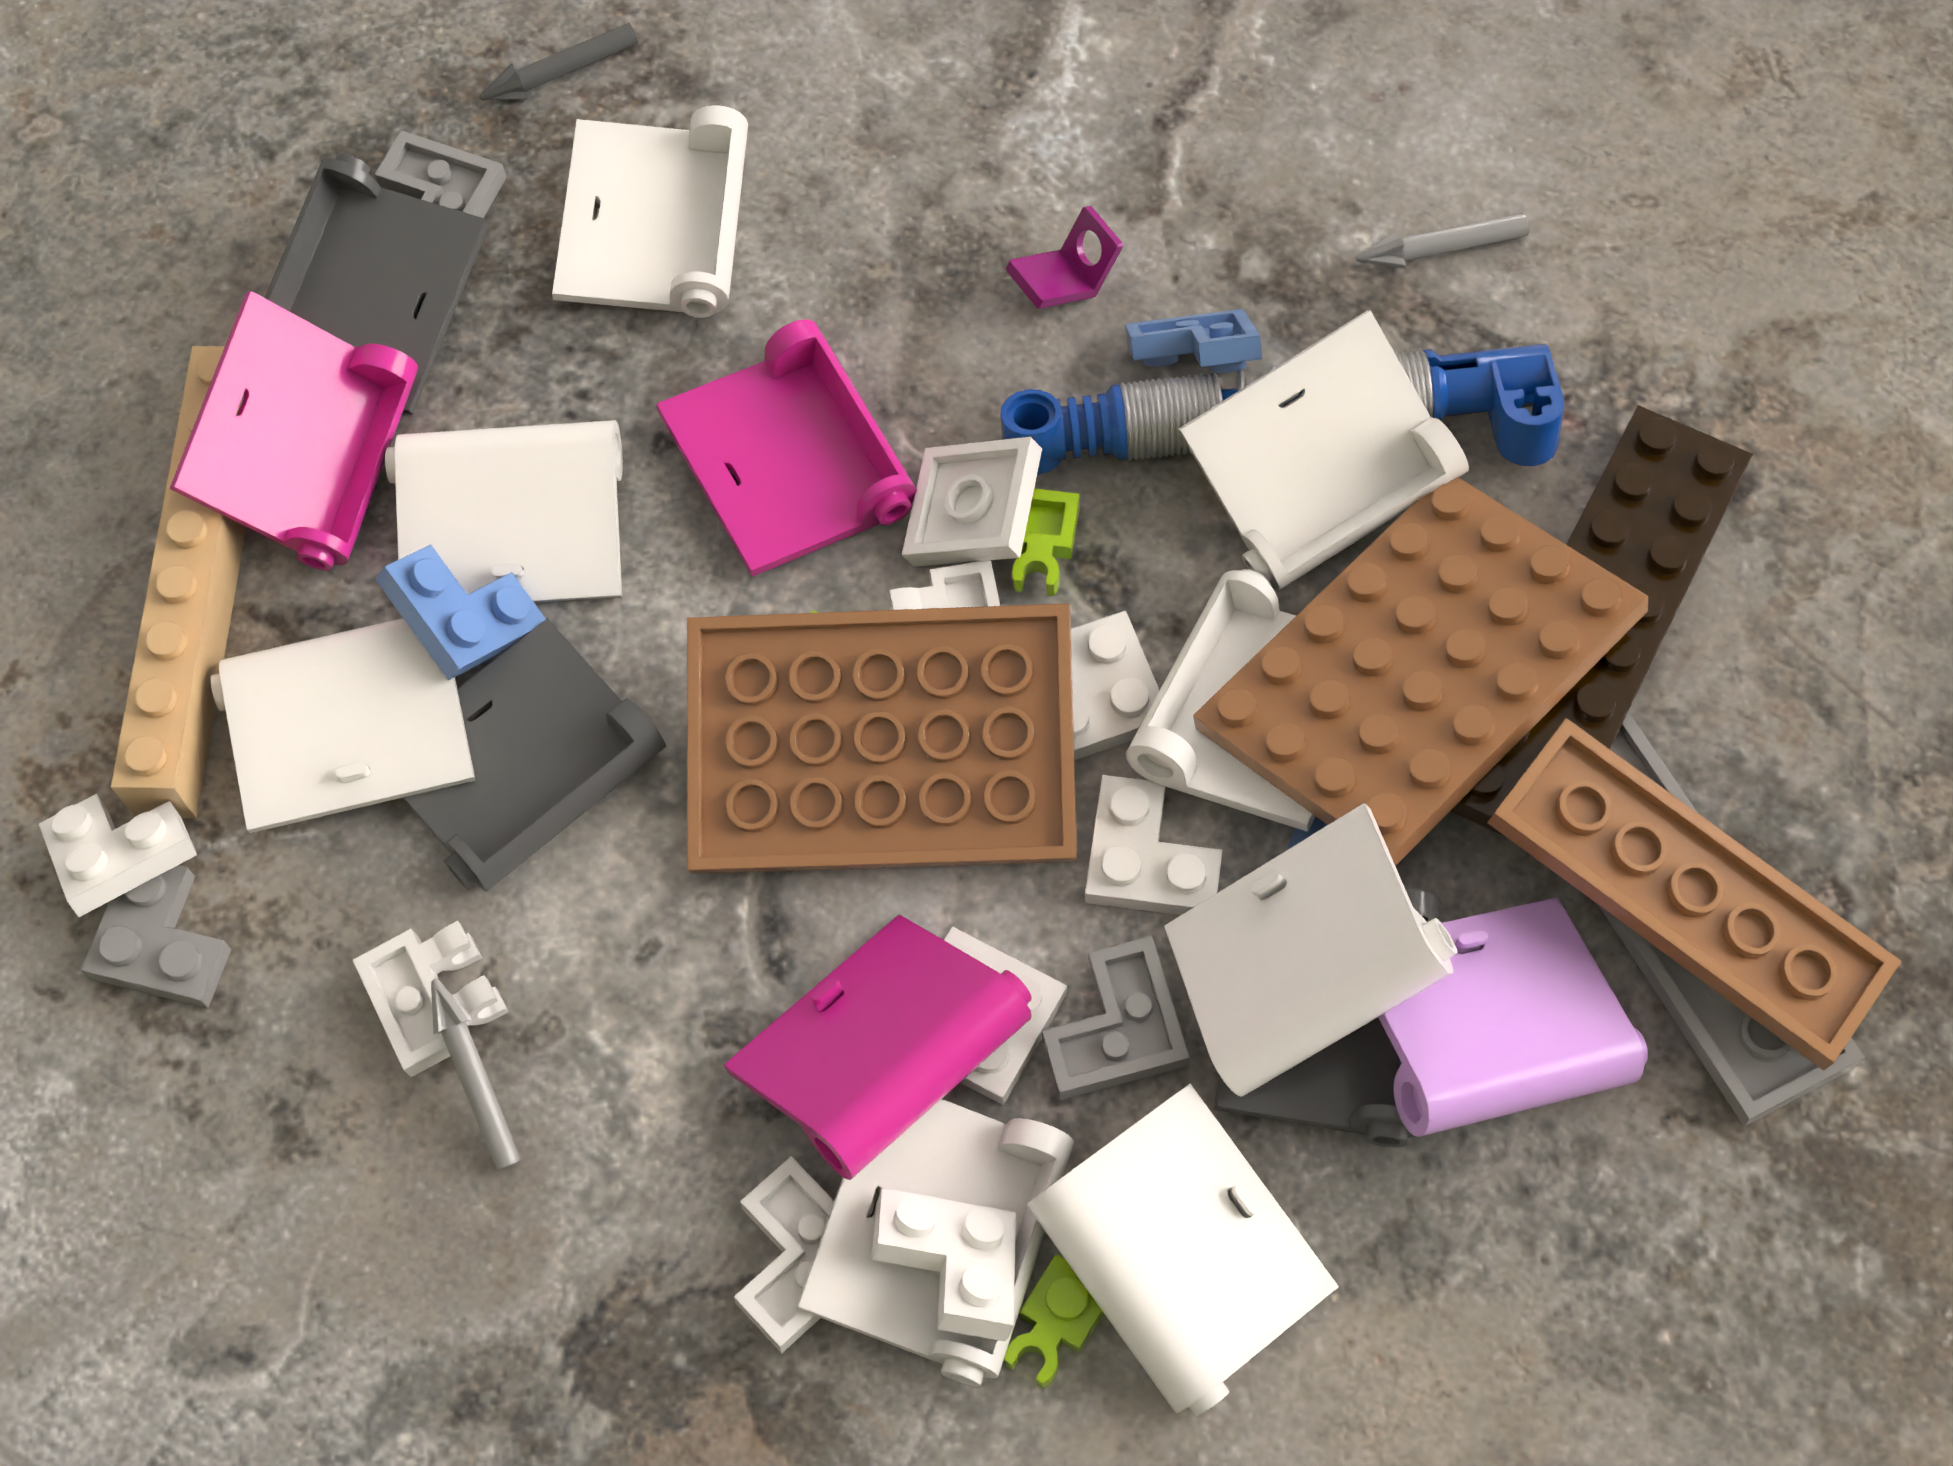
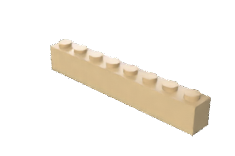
(180, 635)

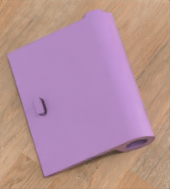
(1511, 1025)

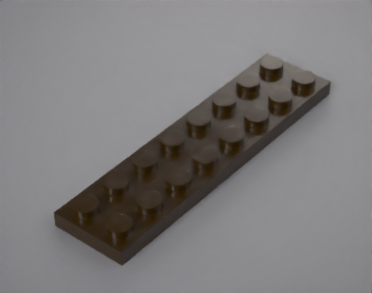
(1651, 530)

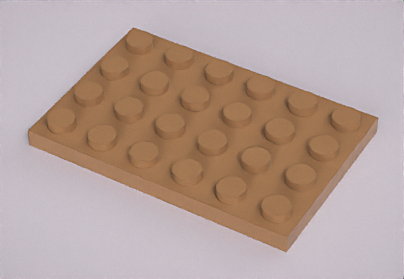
(1421, 664)
(880, 739)

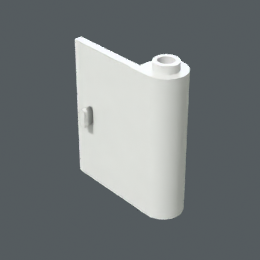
(662, 214)
(1329, 462)
(513, 503)
(340, 724)
(1167, 746)
(1305, 952)
(948, 1157)
(1183, 1249)

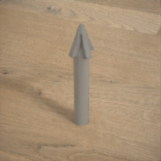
(1395, 251)
(450, 1021)

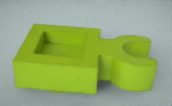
(1047, 535)
(1060, 1315)

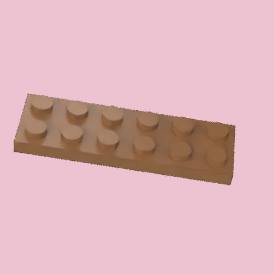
(1696, 894)

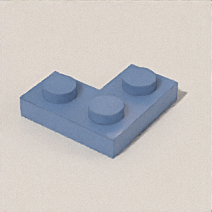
(1217, 340)
(454, 625)

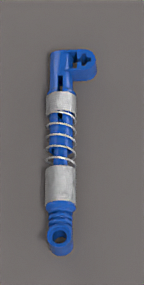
(1146, 415)

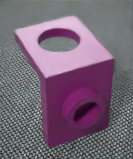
(1067, 273)

